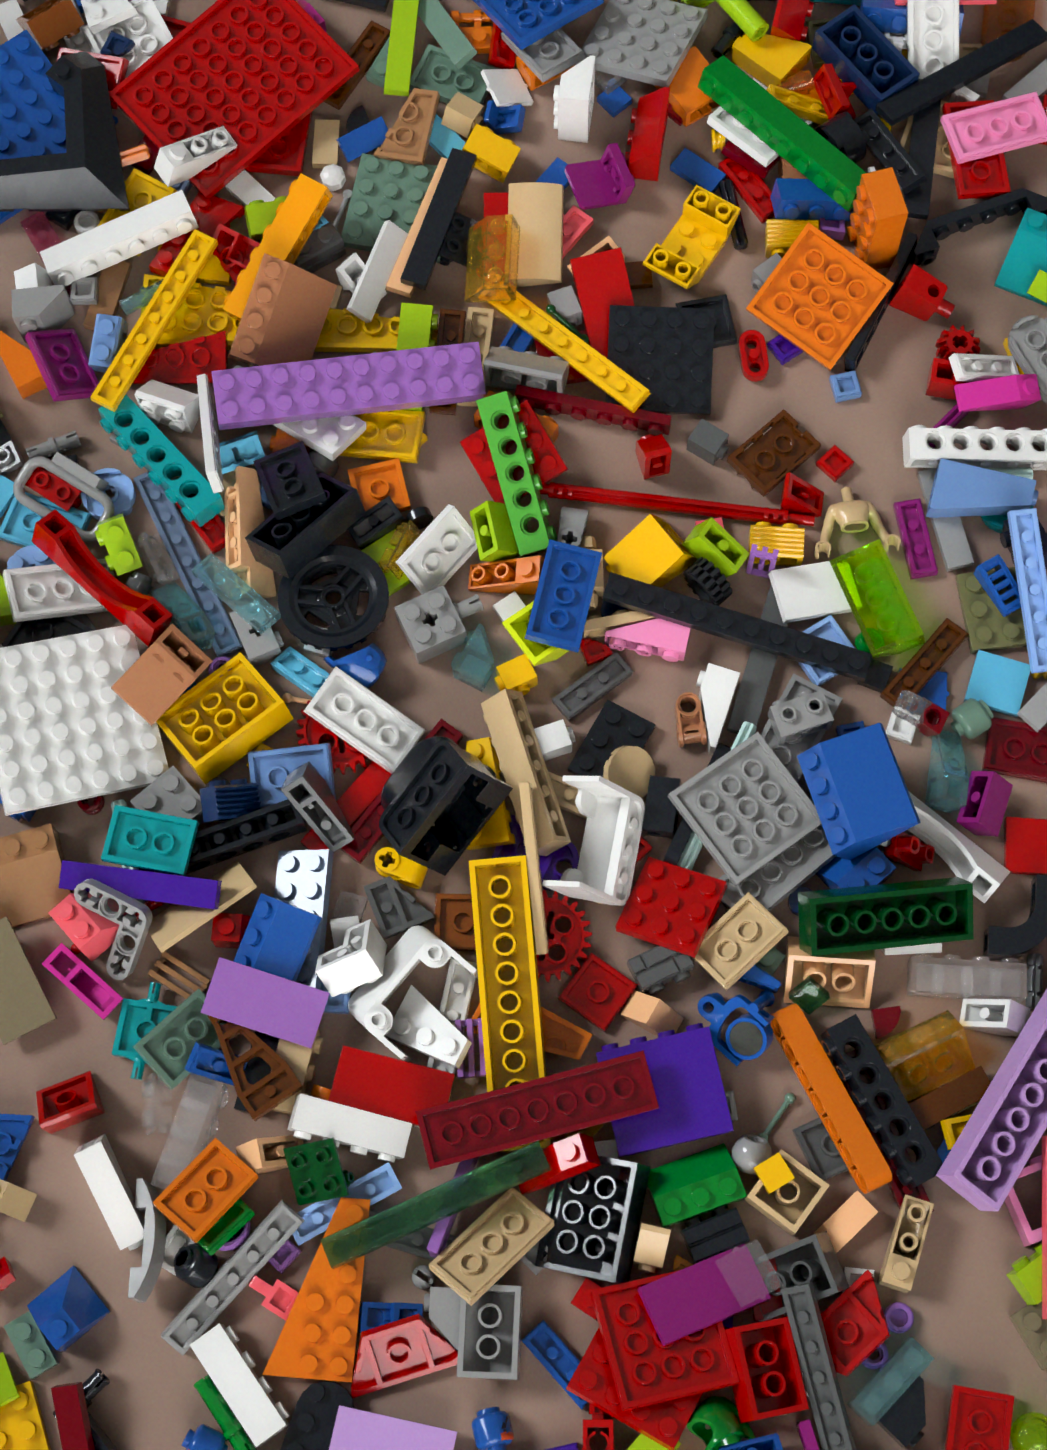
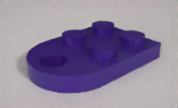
(547, 863)

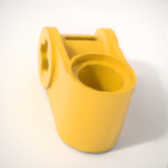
(401, 870)

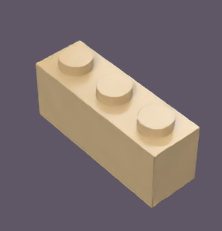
(301, 1062)

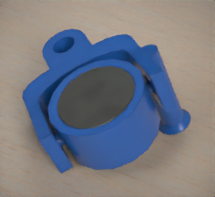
(745, 1036)

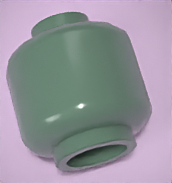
(971, 718)

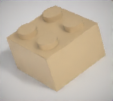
(793, 1201)

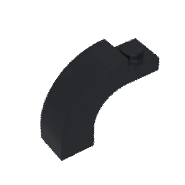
(1020, 940)

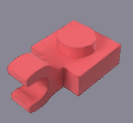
(277, 1298)

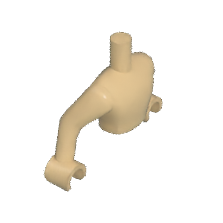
(853, 518)

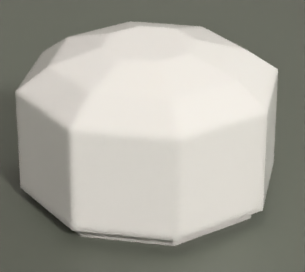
(333, 177)

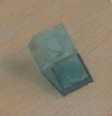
(476, 661)

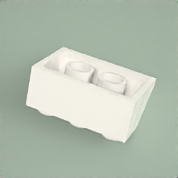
(575, 101)

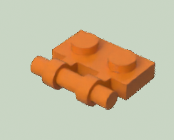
(478, 35)

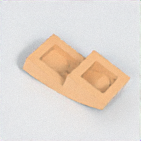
(848, 1220)

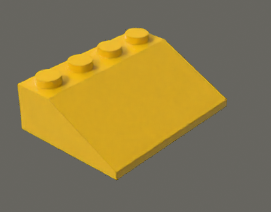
(224, 718)

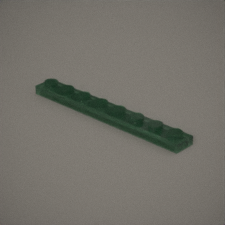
(435, 1204)

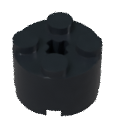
(845, 136)

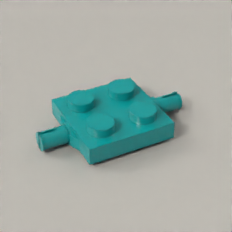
(134, 1022)

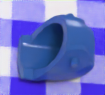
(362, 665)

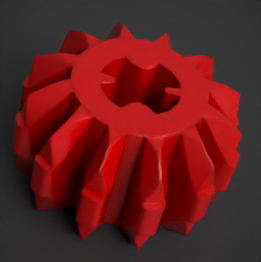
(957, 342)

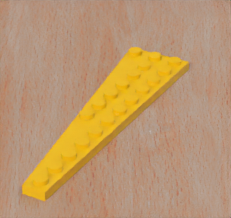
(342, 331)

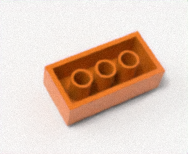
(877, 218)

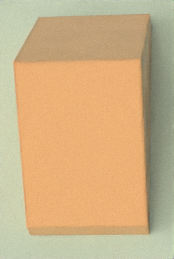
(651, 1013)

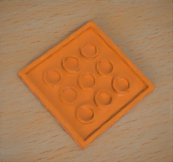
(819, 296)

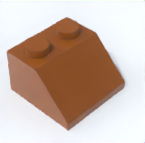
(51, 22)

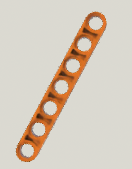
(830, 1099)

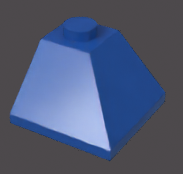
(67, 1309)

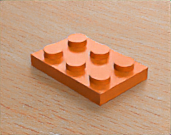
(205, 1190)

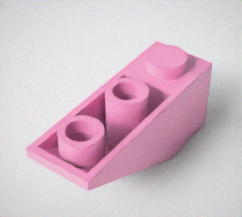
(651, 637)

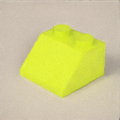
(535, 652)

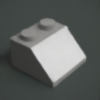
(41, 308)

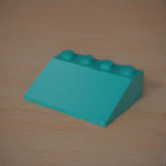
(1025, 256)

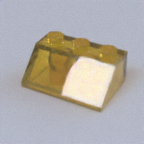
(493, 259)
(927, 1055)

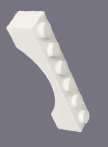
(959, 852)

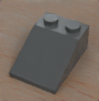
(805, 1262)

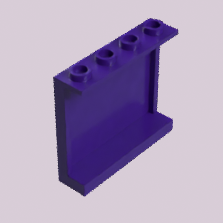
(686, 1090)

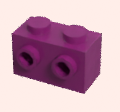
(985, 803)

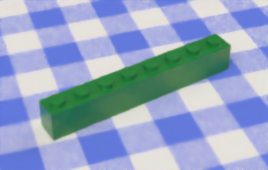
(782, 130)

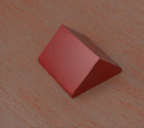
(68, 1103)

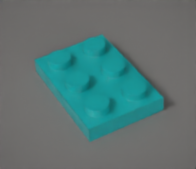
(149, 840)

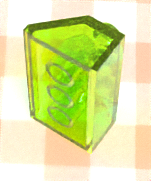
(877, 600)

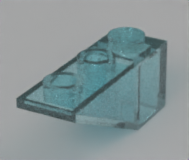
(186, 615)
(947, 774)

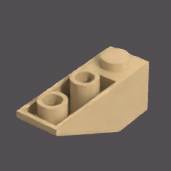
(905, 1245)

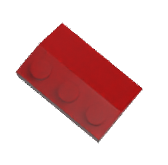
(790, 19)
(648, 135)

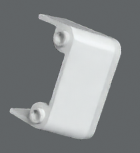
(608, 842)
(369, 999)

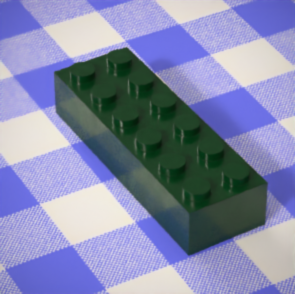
(885, 916)

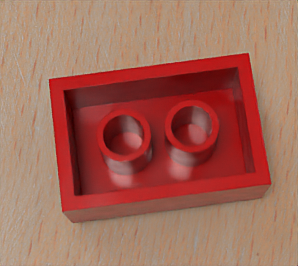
(766, 1370)

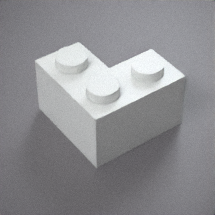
(355, 962)

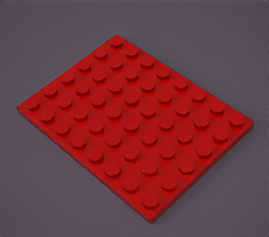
(240, 68)

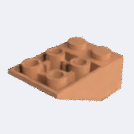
(161, 674)

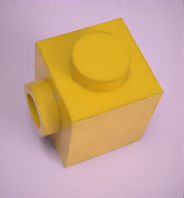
(516, 675)

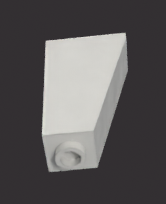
(111, 1192)

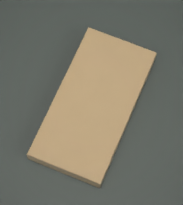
(491, 1245)

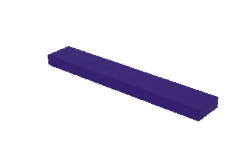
(145, 884)

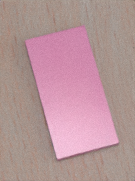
(996, 127)

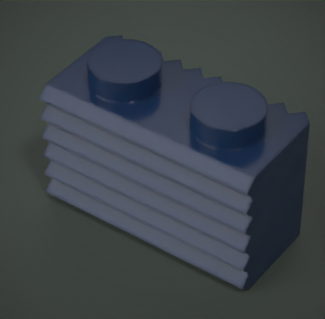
(228, 802)

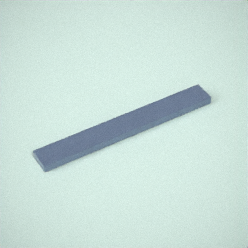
(185, 558)

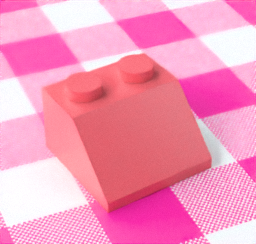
(84, 927)

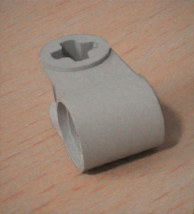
(572, 525)

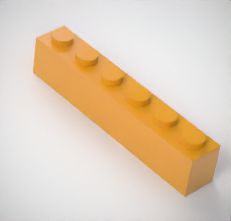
(282, 238)

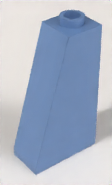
(977, 491)

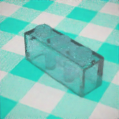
(890, 1381)

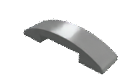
(144, 1278)

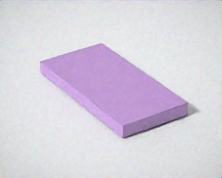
(372, 1431)

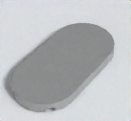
(1029, 348)

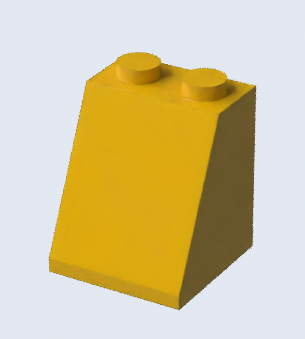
(650, 553)

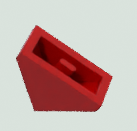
(801, 497)

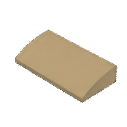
(540, 218)
(182, 920)

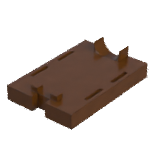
(774, 453)

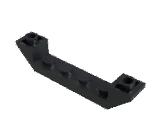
(970, 216)

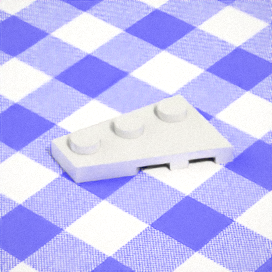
(427, 1030)

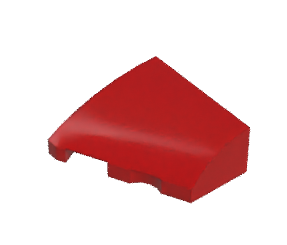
(233, 250)

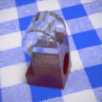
(920, 713)

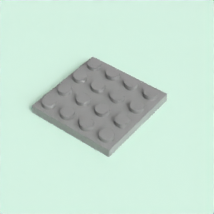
(644, 39)
(746, 808)

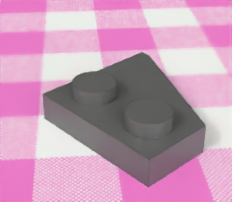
(395, 907)

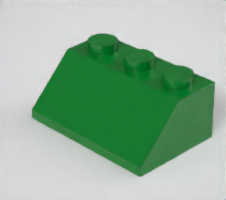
(694, 1185)

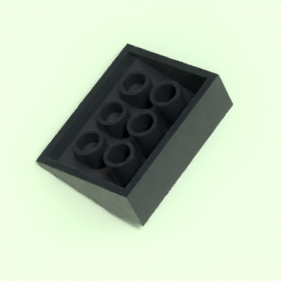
(596, 1221)

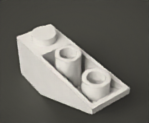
(192, 155)

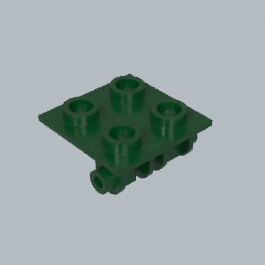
(317, 1171)

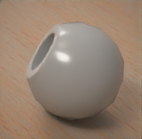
(749, 1152)

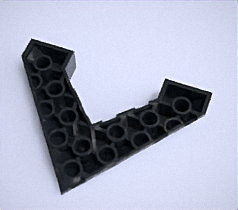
(91, 170)

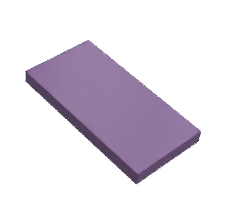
(265, 1002)

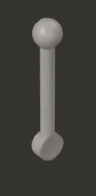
(347, 196)

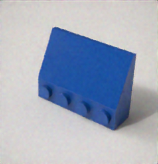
(858, 790)

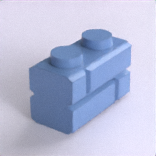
(106, 341)

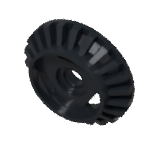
(355, 575)

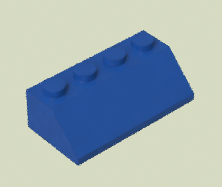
(277, 937)

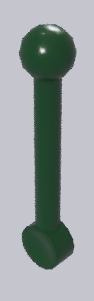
(551, 309)

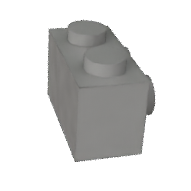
(800, 716)

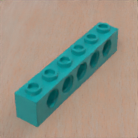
(198, 508)

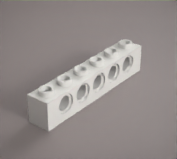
(919, 454)

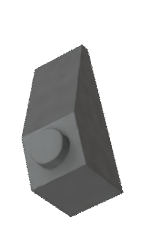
(317, 806)

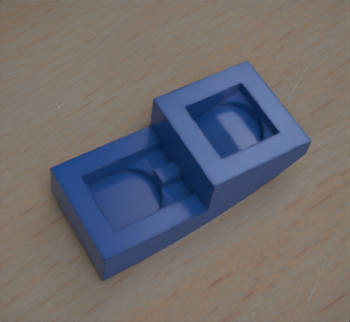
(378, 1313)

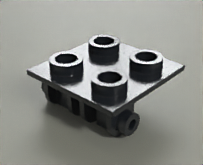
(456, 243)

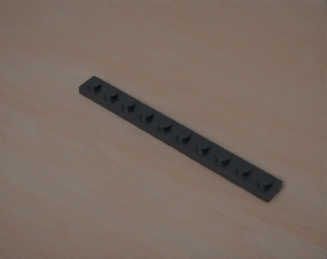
(737, 627)

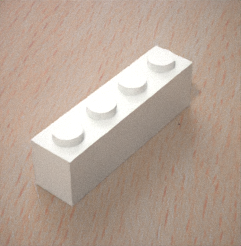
(349, 1127)
(240, 1385)

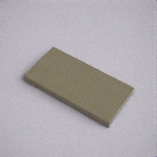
(22, 998)

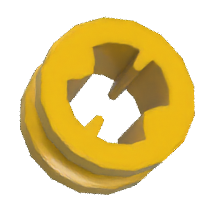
(717, 140)

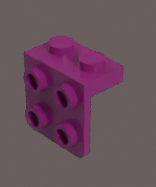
(601, 181)

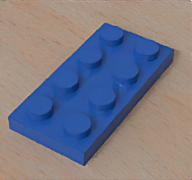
(563, 596)

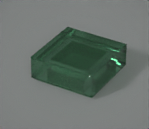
(809, 995)

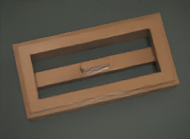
(160, 965)

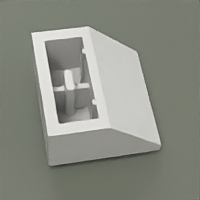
(169, 405)

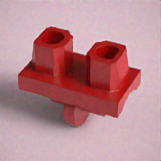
(909, 851)

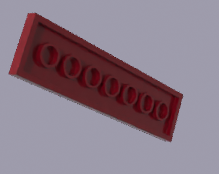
(537, 1110)

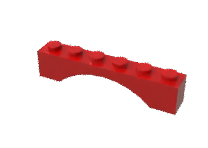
(65, 547)

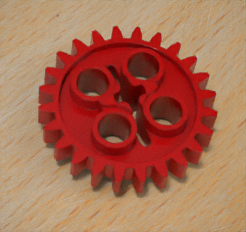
(316, 733)
(570, 941)

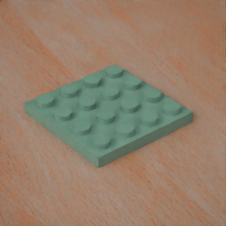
(384, 193)

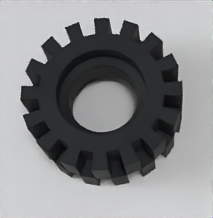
(707, 582)

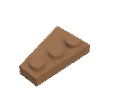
(412, 131)

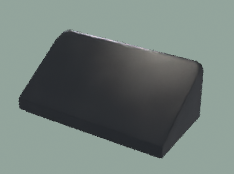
(376, 523)

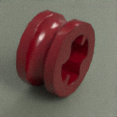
(99, 804)

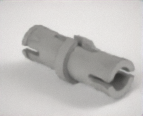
(59, 444)

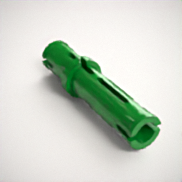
(224, 1416)

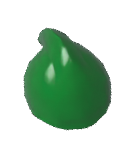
(724, 1423)

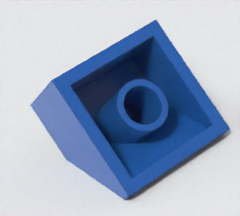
(863, 870)

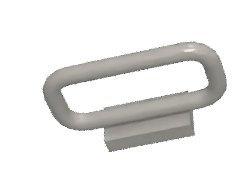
(74, 475)

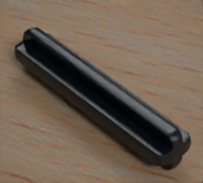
(738, 231)

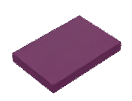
(62, 363)

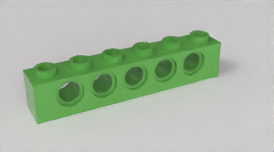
(491, 410)

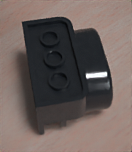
(438, 802)

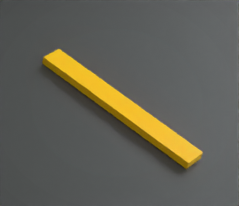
(154, 320)
(574, 350)

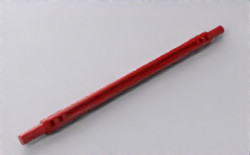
(674, 504)

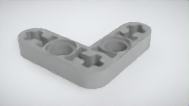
(127, 923)

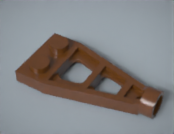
(268, 1091)

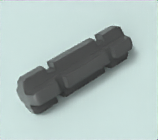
(1034, 980)

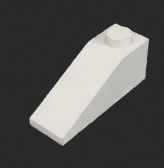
(716, 694)

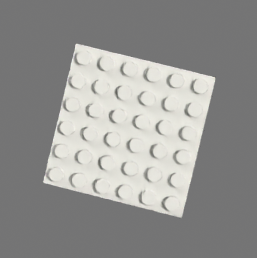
(66, 727)

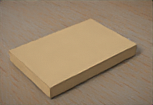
(739, 941)

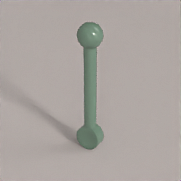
(789, 1099)

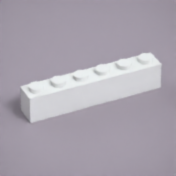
(119, 239)

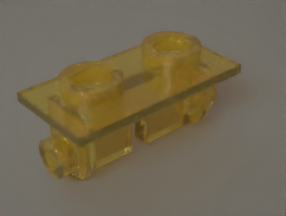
(402, 538)

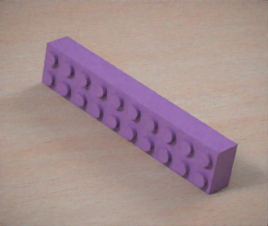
(348, 385)

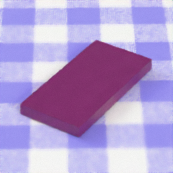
(691, 1300)

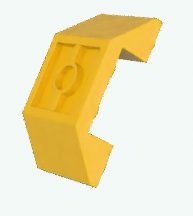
(694, 238)

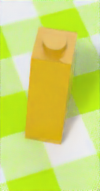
(771, 57)

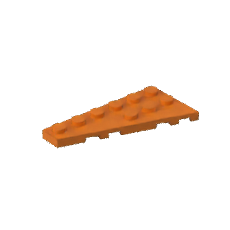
(323, 1321)

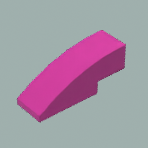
(82, 981)

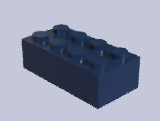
(863, 57)

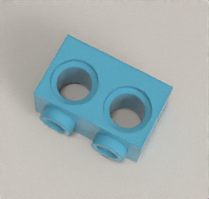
(240, 451)

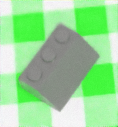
(507, 368)
(491, 1335)

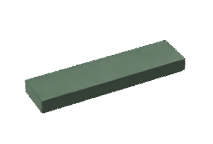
(446, 32)

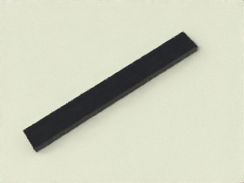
(961, 72)

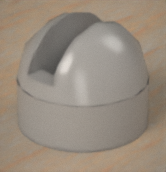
(418, 1282)

